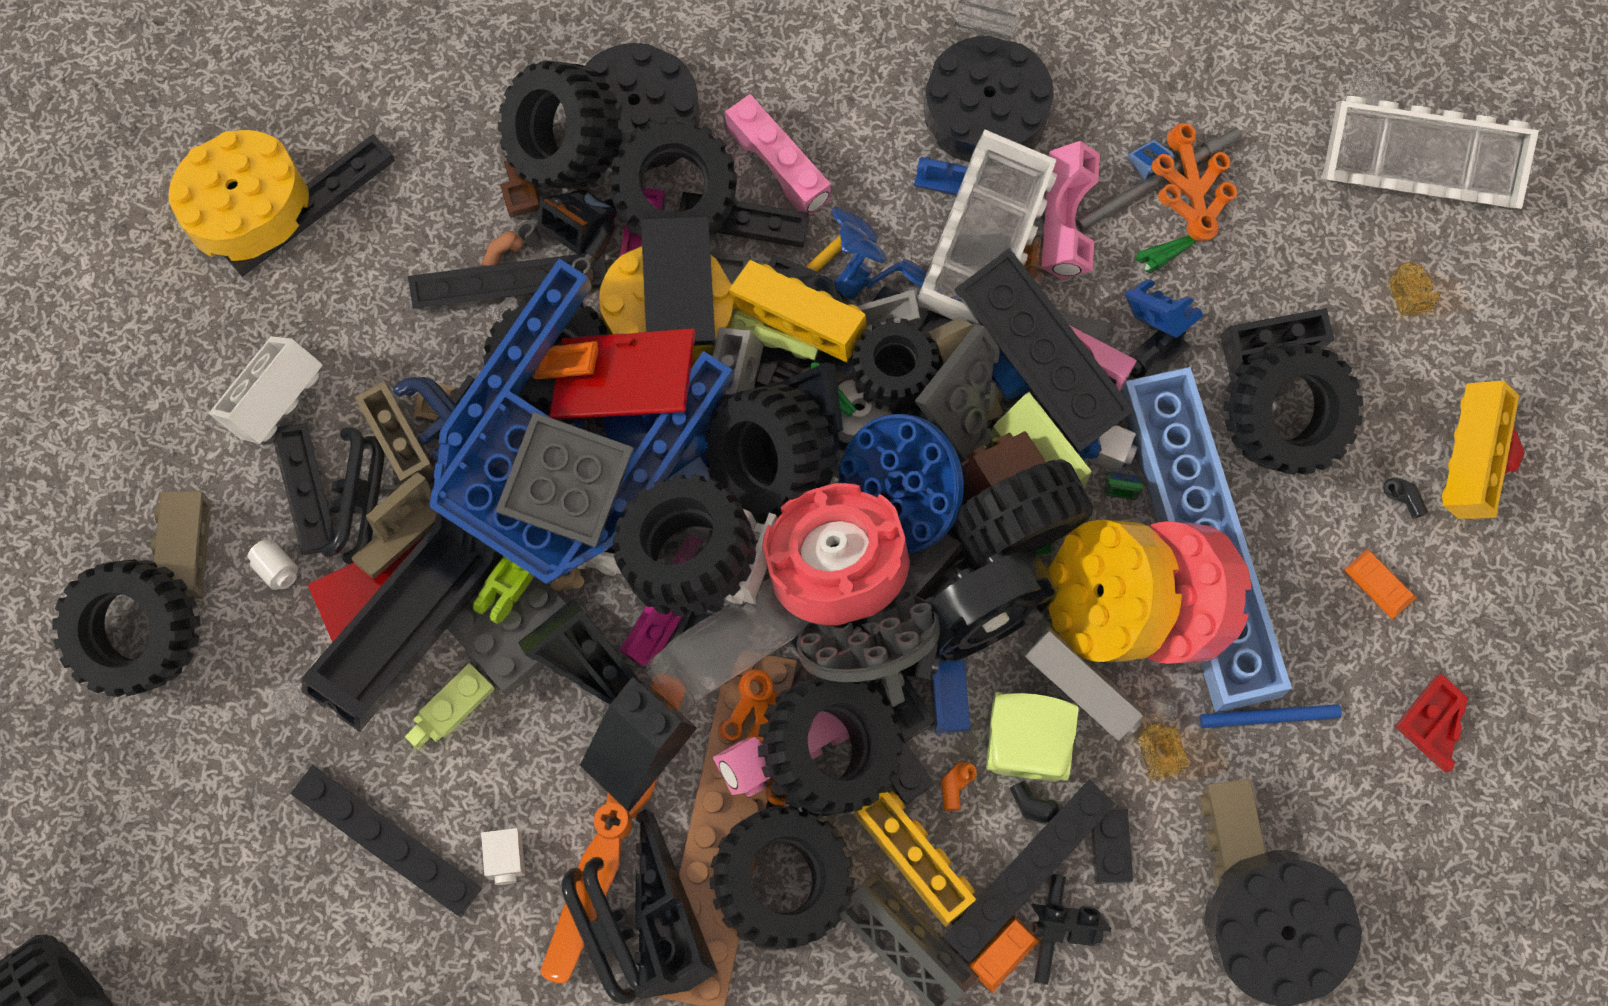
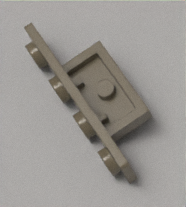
(397, 525)

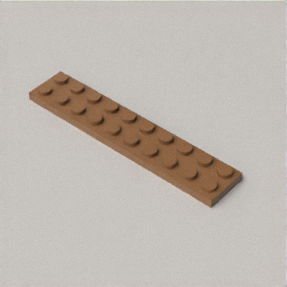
(711, 820)

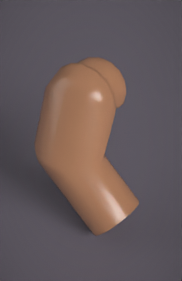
(500, 245)

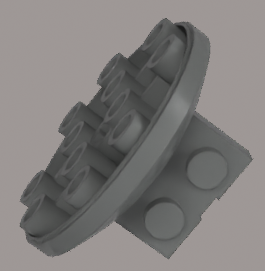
(873, 646)

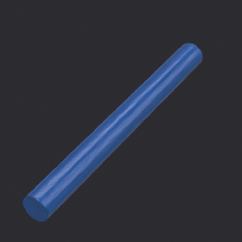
(1270, 716)

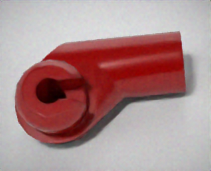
(1516, 453)

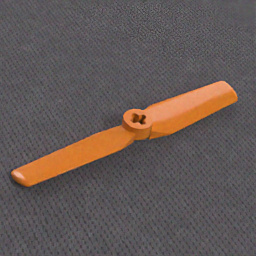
(607, 844)

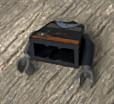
(575, 221)

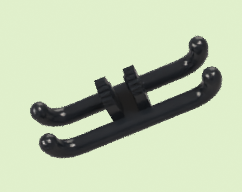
(356, 493)
(603, 932)

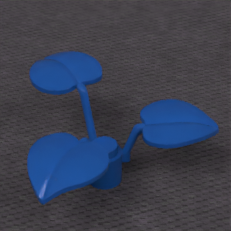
(861, 240)

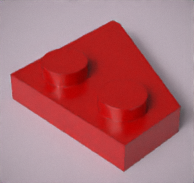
(1435, 721)

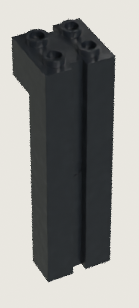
(400, 623)

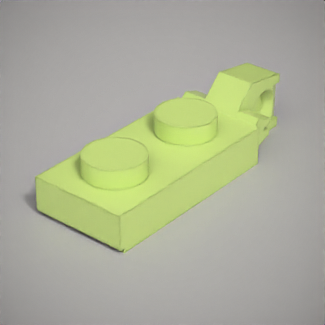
(774, 338)
(449, 706)

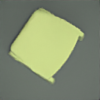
(1031, 736)

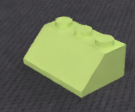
(1050, 442)

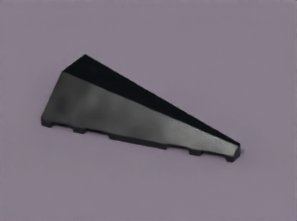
(670, 940)

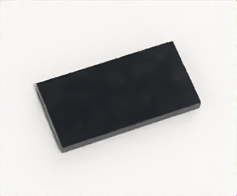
(678, 276)

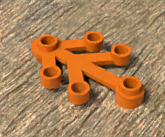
(1192, 185)
(759, 703)

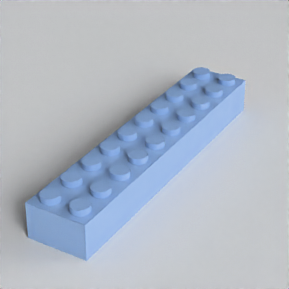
(1191, 487)

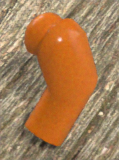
(954, 782)

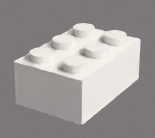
(266, 390)

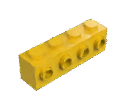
(798, 310)
(1480, 450)
(916, 858)

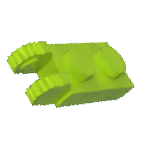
(507, 580)

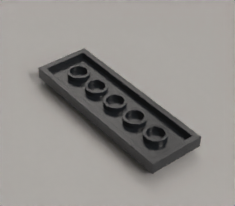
(1044, 350)

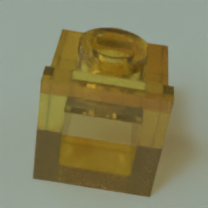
(1412, 290)
(1175, 757)

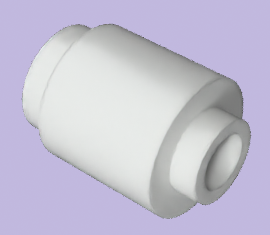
(272, 565)

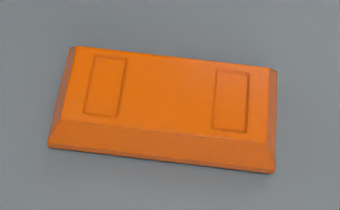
(568, 361)
(1379, 583)
(1003, 953)

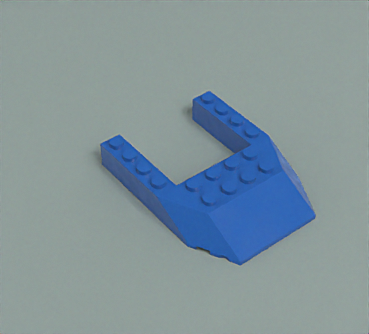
(491, 421)

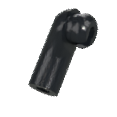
(1406, 493)

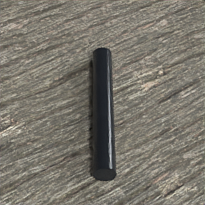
(1047, 947)

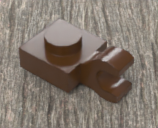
(518, 194)

